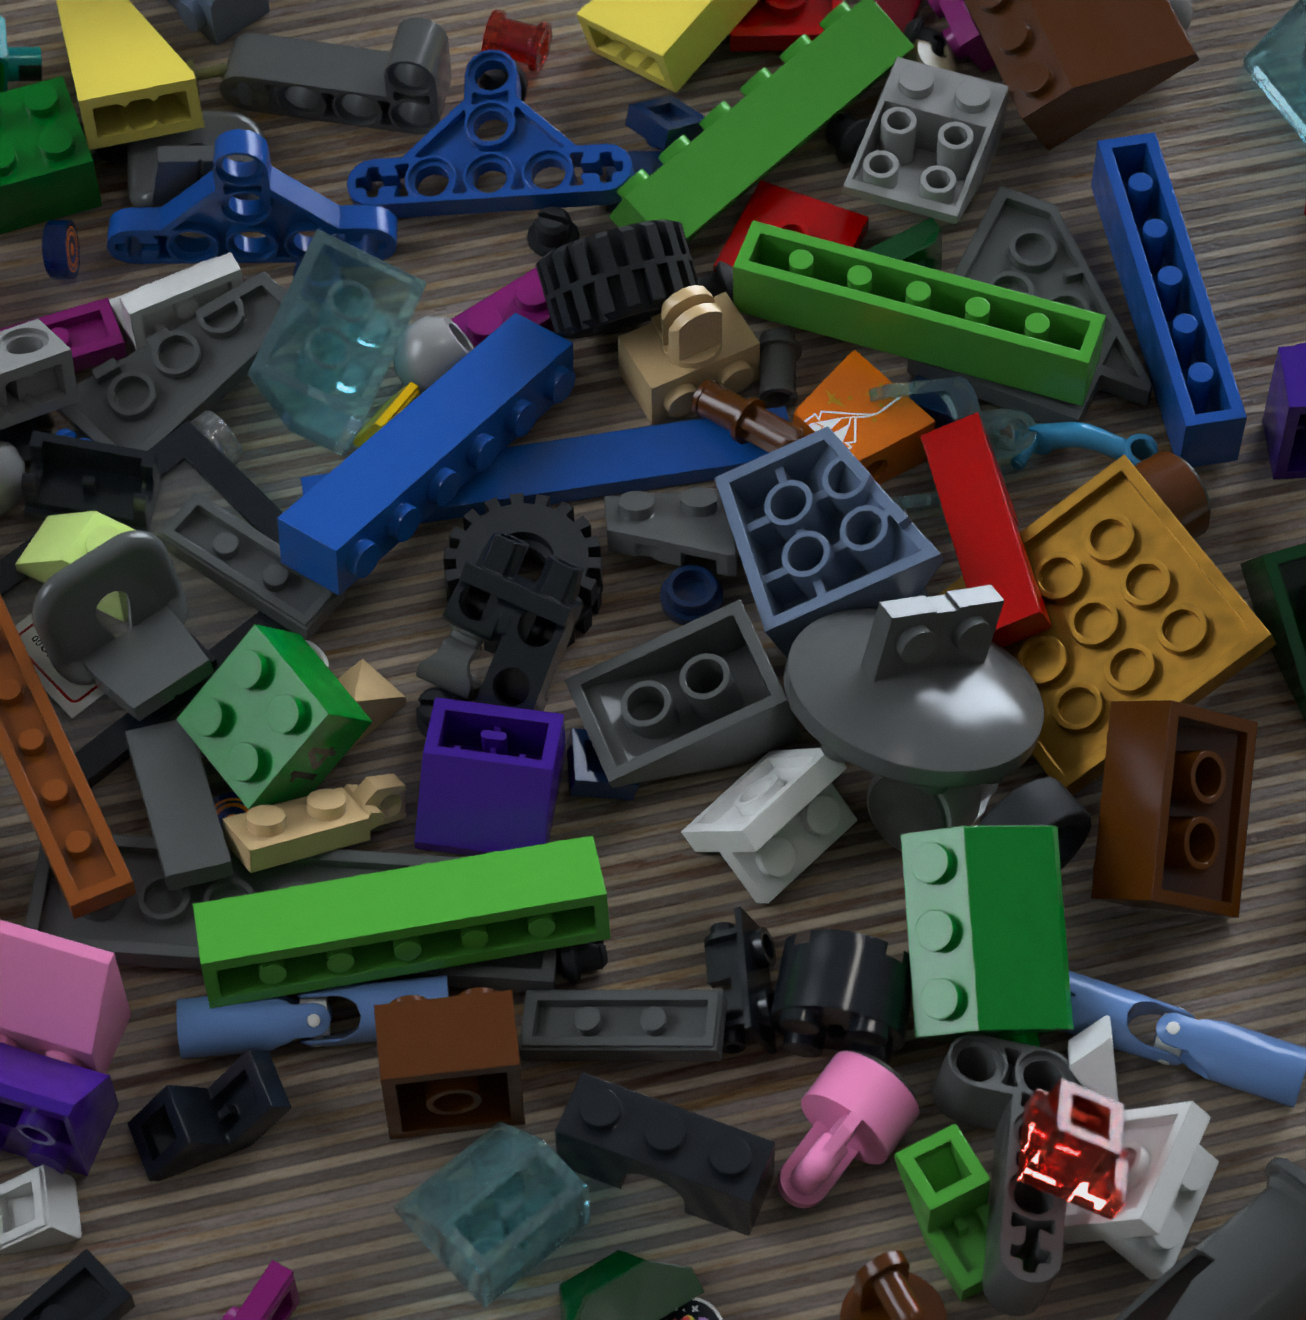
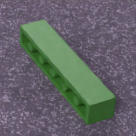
(769, 123)
(918, 312)
(401, 921)

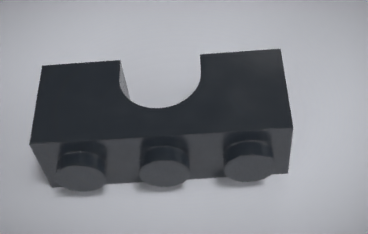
(710, 1164)

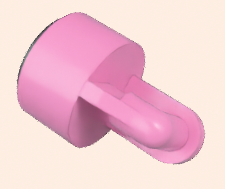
(855, 1112)

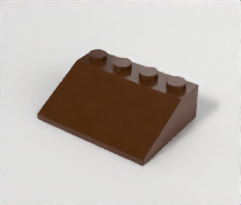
(1080, 57)

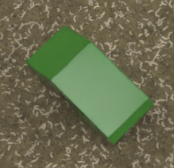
(950, 1205)

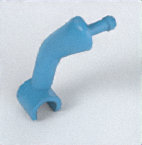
(1087, 436)

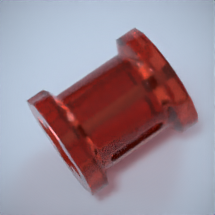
(518, 39)

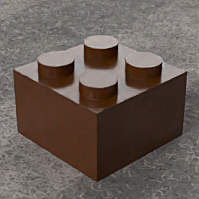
(449, 1063)

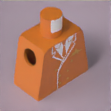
(878, 433)

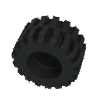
(615, 277)

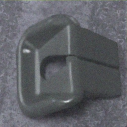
(171, 163)
(150, 659)

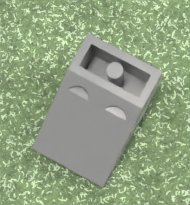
(929, 141)

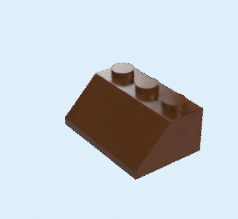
(1174, 808)

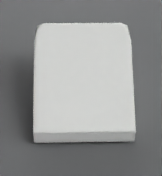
(1093, 1058)
(38, 1211)

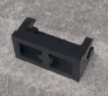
(90, 476)

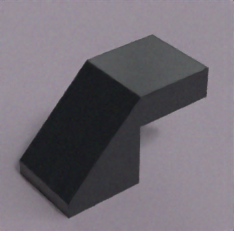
(201, 1124)

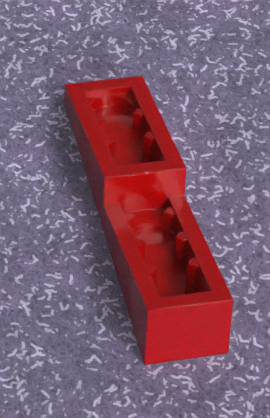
(985, 525)

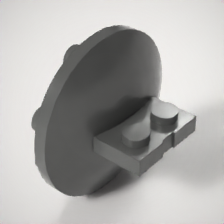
(917, 690)

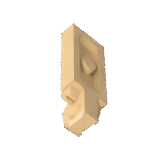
(314, 823)

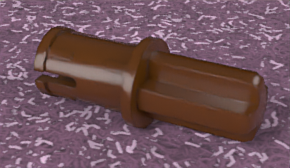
(743, 417)

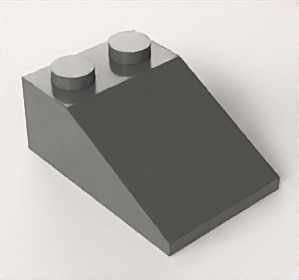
(685, 701)

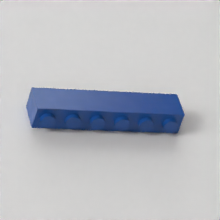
(1168, 301)
(426, 454)

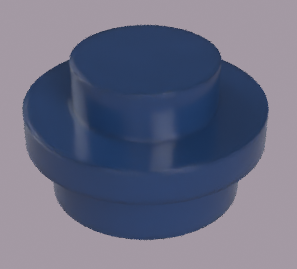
(690, 594)

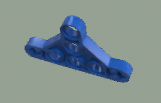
(462, 157)
(212, 210)

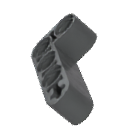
(344, 83)
(996, 1100)

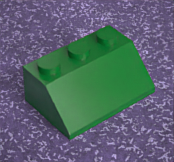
(986, 931)

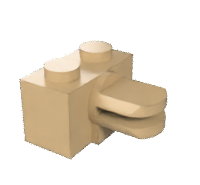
(684, 346)

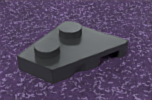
(672, 526)

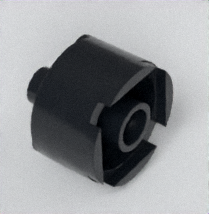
(841, 995)

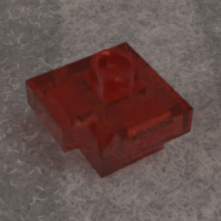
(1075, 1147)

